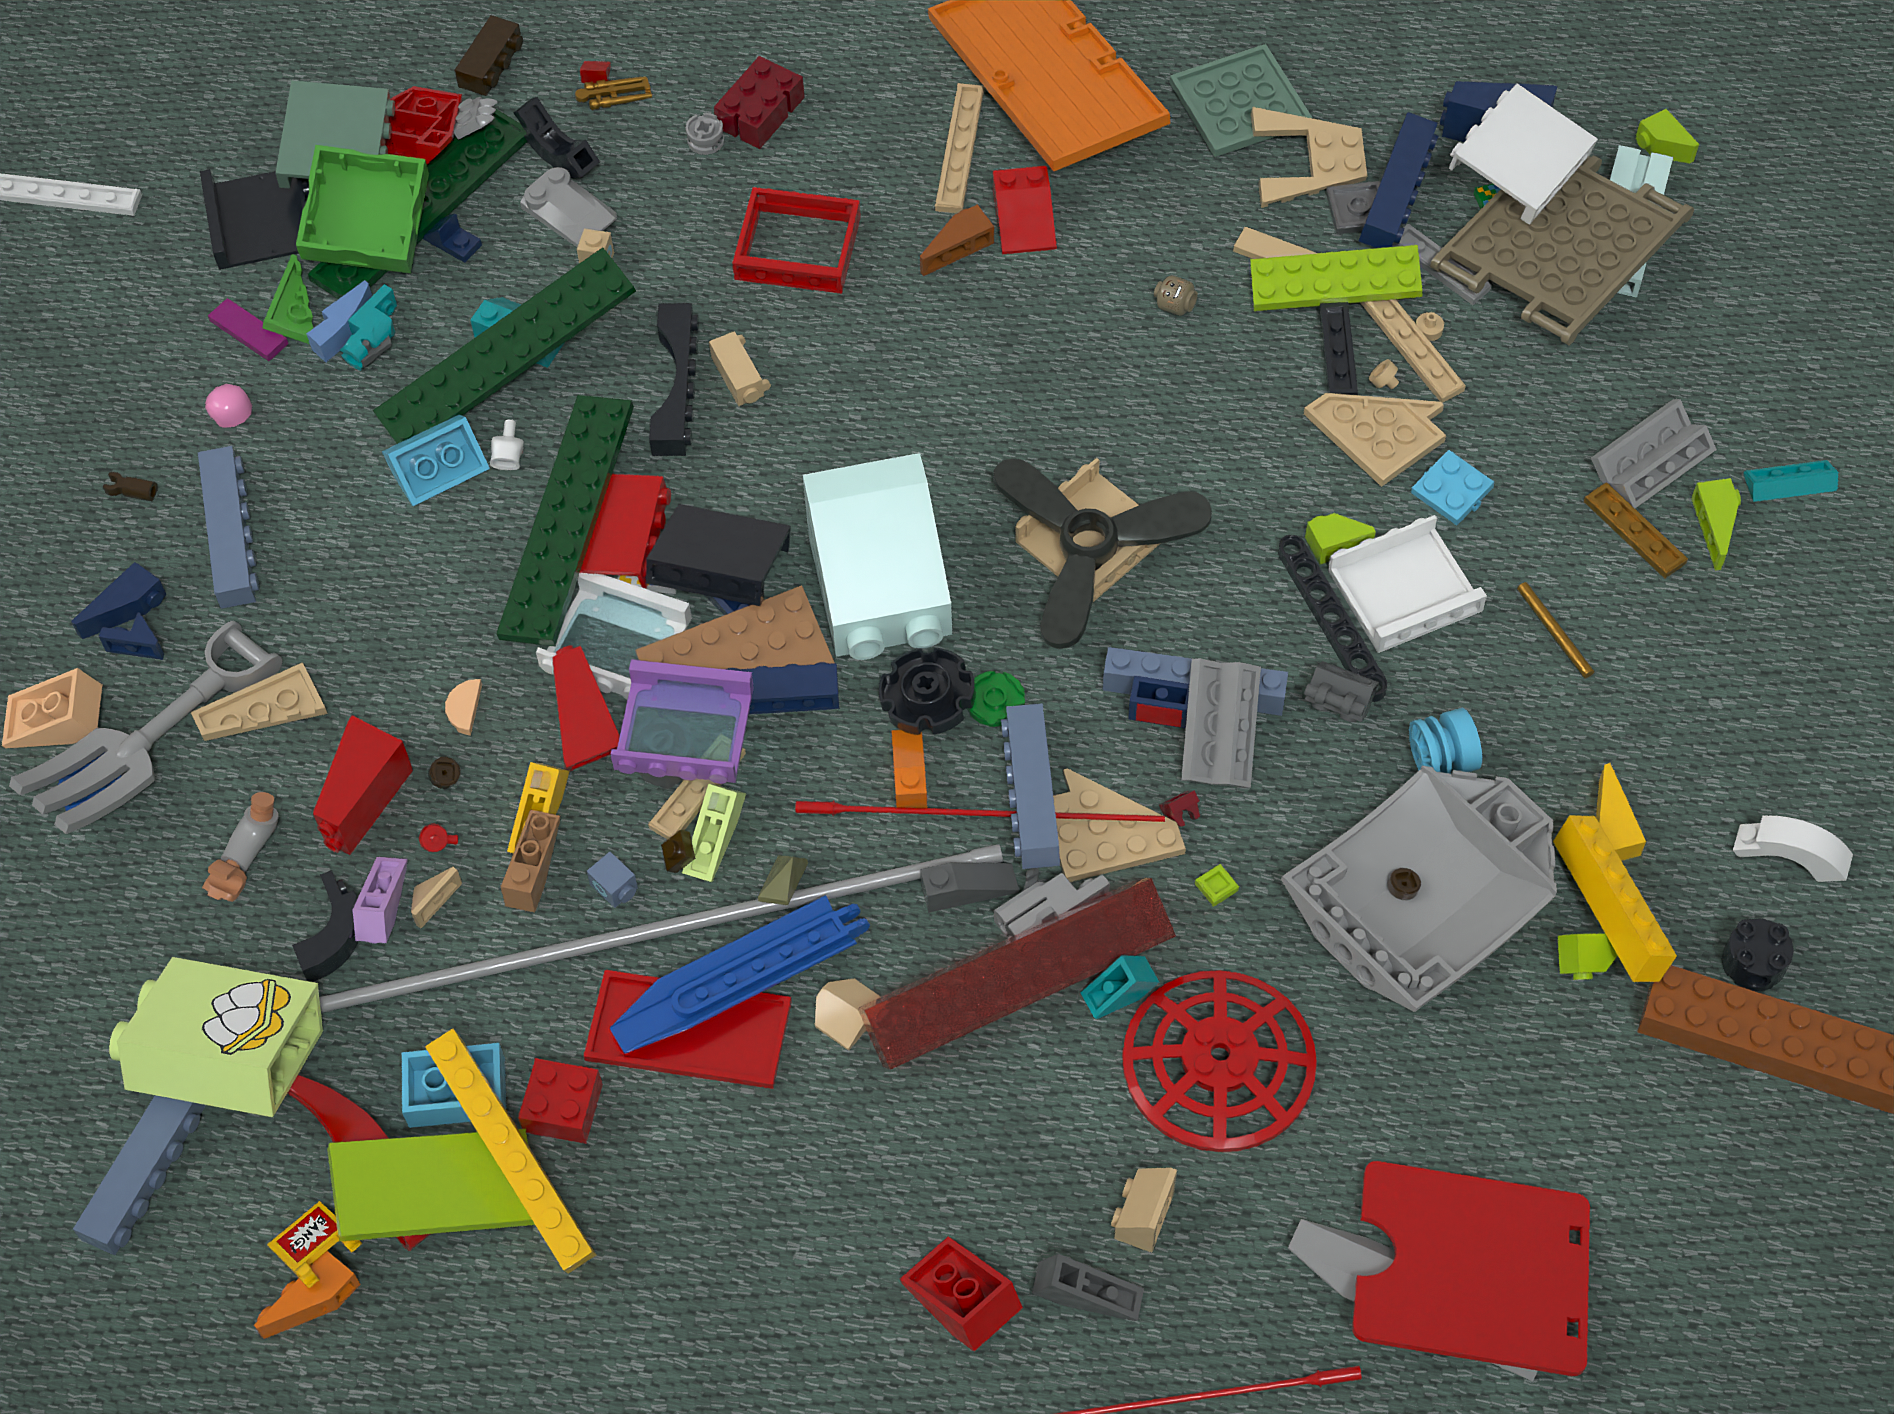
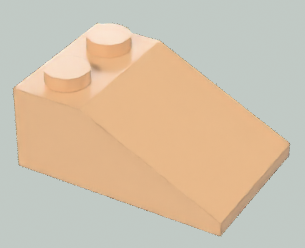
(53, 711)

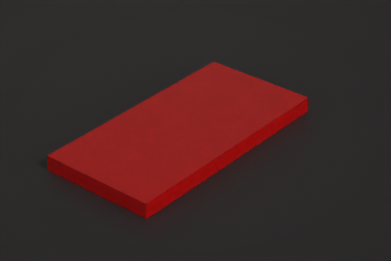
(731, 1047)

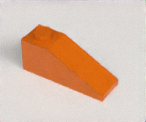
(909, 770)

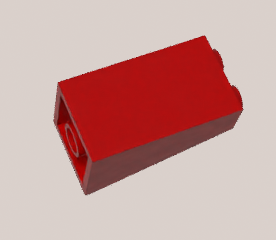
(359, 784)

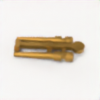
(612, 88)

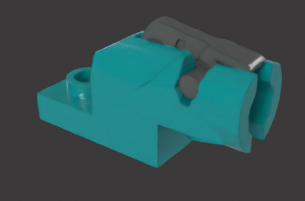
(370, 329)

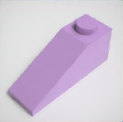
(379, 900)

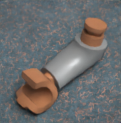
(250, 835)

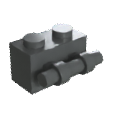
(1341, 692)

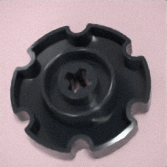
(927, 691)

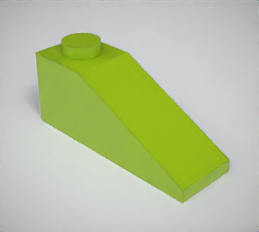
(1716, 510)

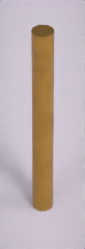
(1555, 630)

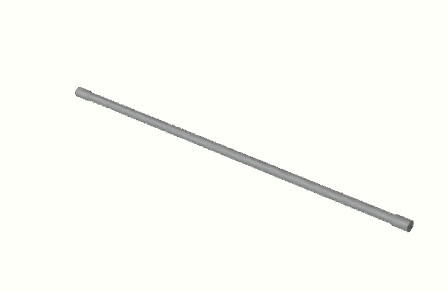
(644, 932)

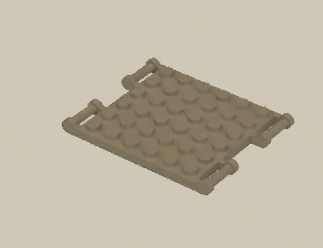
(1571, 253)

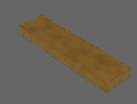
(1635, 530)

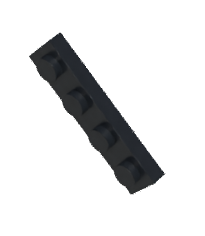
(1338, 348)

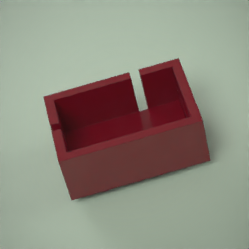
(760, 101)

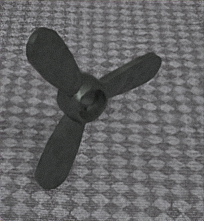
(1073, 592)

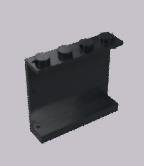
(252, 217)
(716, 554)

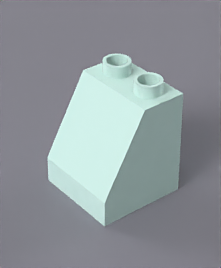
(878, 556)

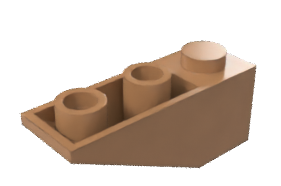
(530, 862)

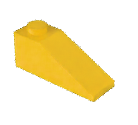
(541, 793)
(1617, 817)

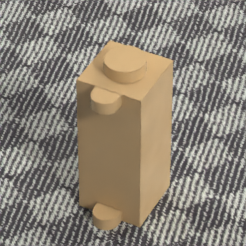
(737, 368)

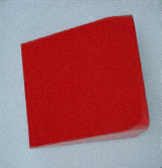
(594, 71)

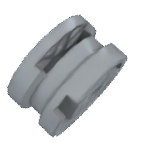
(704, 133)

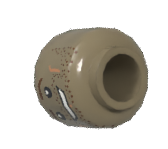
(1175, 295)

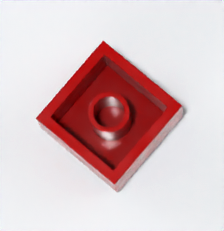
(560, 1100)

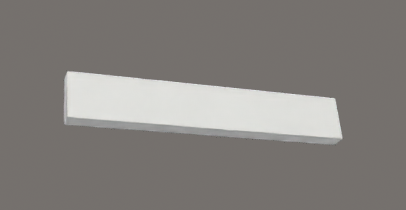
(69, 194)

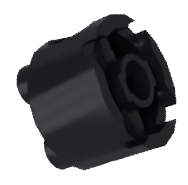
(1757, 954)

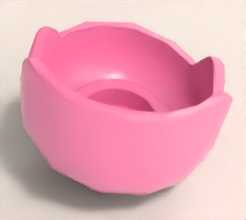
(228, 405)

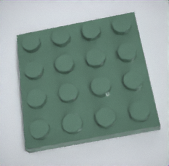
(1225, 90)

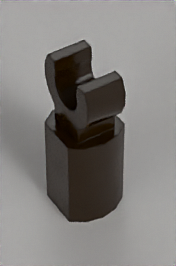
(131, 487)

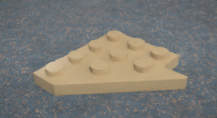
(1378, 431)
(1108, 845)

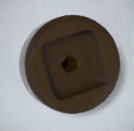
(444, 772)
(1404, 884)

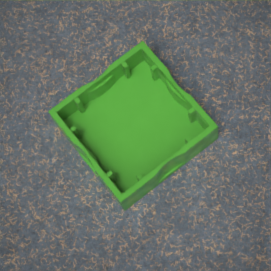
(362, 209)

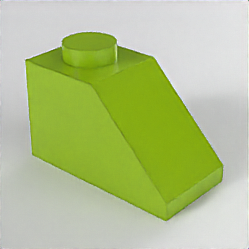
(1666, 136)
(1333, 533)
(1585, 955)

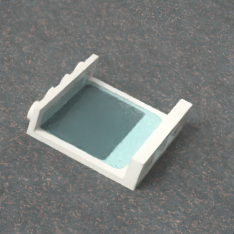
(611, 623)

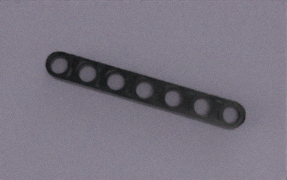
(1329, 604)

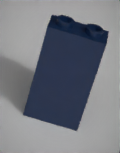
(1472, 99)

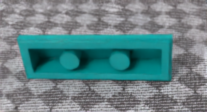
(1791, 480)

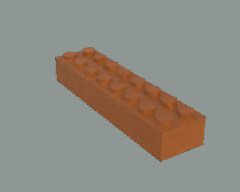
(1772, 1036)

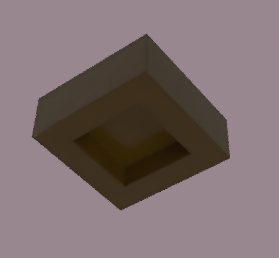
(678, 851)

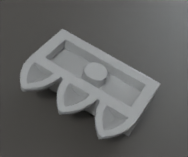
(473, 115)

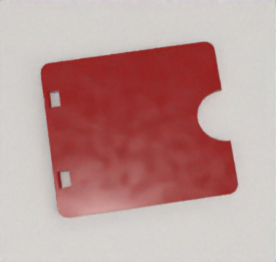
(1476, 1269)

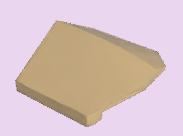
(838, 1010)

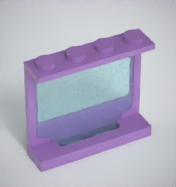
(684, 721)

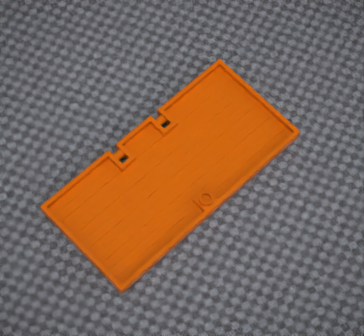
(1051, 75)

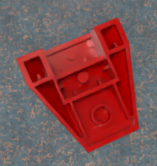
(422, 122)

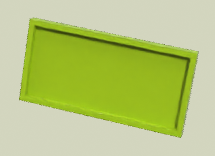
(420, 1187)

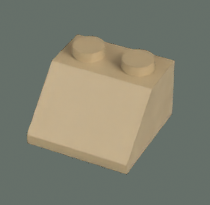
(1145, 1207)

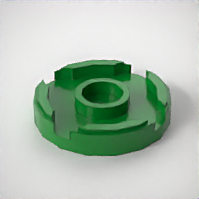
(992, 707)

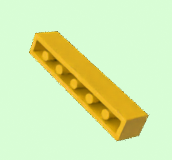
(1614, 899)

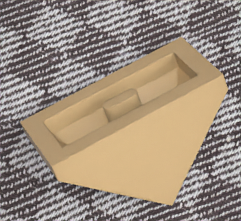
(433, 894)

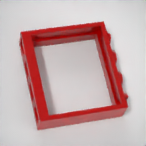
(793, 273)

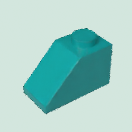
(1119, 985)

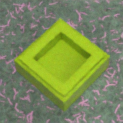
(1216, 885)

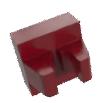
(1175, 806)

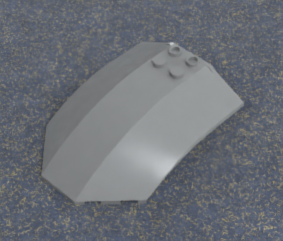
(1481, 872)

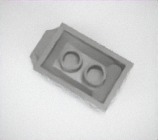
(565, 206)

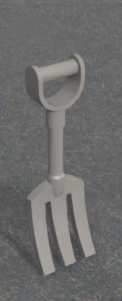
(129, 752)

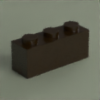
(488, 55)

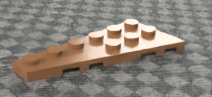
(755, 636)

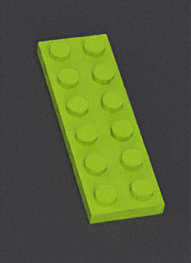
(1336, 277)

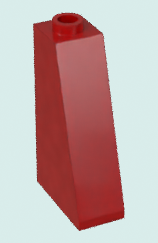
(583, 715)

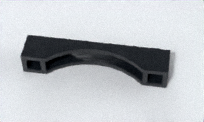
(669, 424)

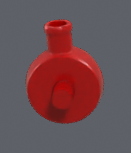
(435, 837)

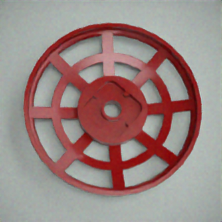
(1214, 1074)

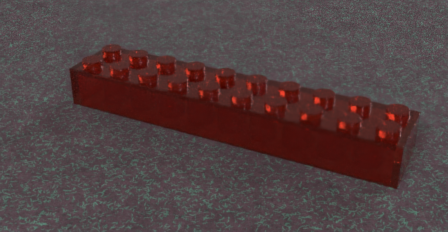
(1016, 972)

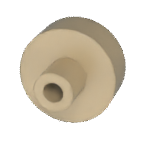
(1431, 325)
(1384, 375)

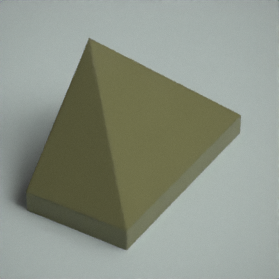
(783, 880)

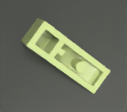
(714, 830)

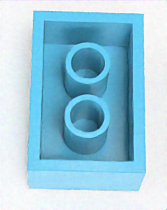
(426, 1094)

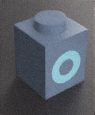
(612, 880)

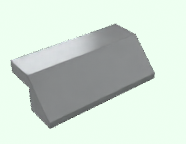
(1653, 453)
(1221, 723)

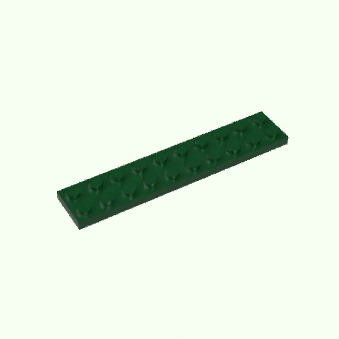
(451, 179)
(507, 347)
(565, 521)

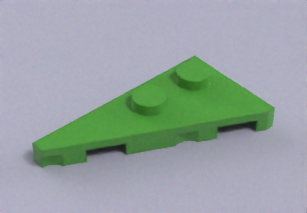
(289, 308)

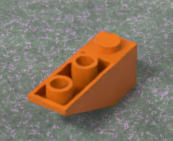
(302, 1303)

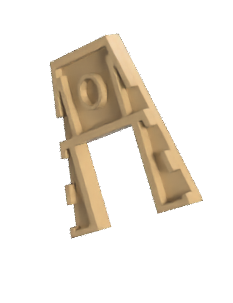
(1333, 151)

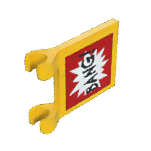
(307, 1241)

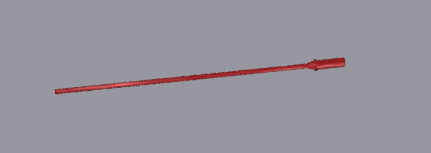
(833, 808)
(1318, 1378)

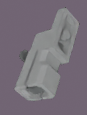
(1045, 901)

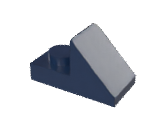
(452, 239)
(137, 642)

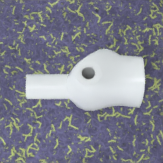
(506, 449)

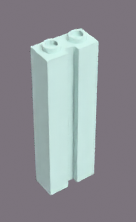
(1632, 172)

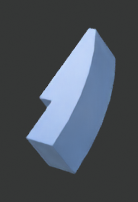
(334, 331)

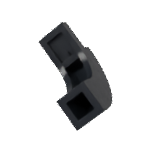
(552, 143)
(336, 941)

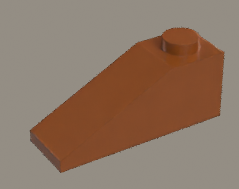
(960, 237)

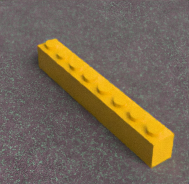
(510, 1151)

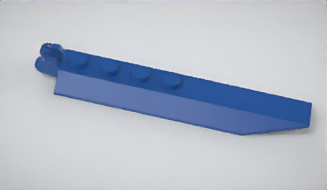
(738, 972)

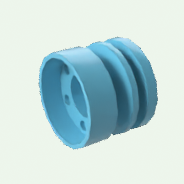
(1447, 743)

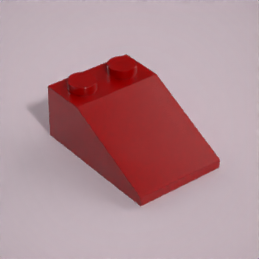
(1024, 209)
(962, 1293)

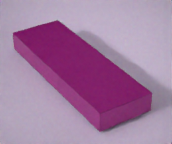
(247, 329)

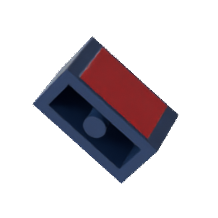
(1159, 701)

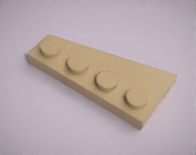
(268, 703)

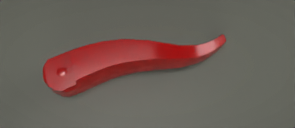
(343, 1123)

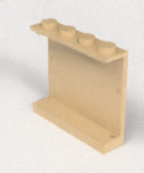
(1084, 491)

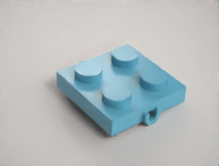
(1452, 487)

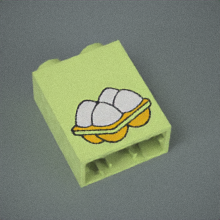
(218, 1036)

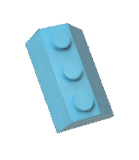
(436, 459)

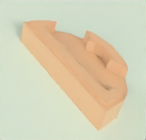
(462, 705)

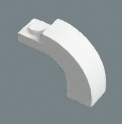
(1799, 841)

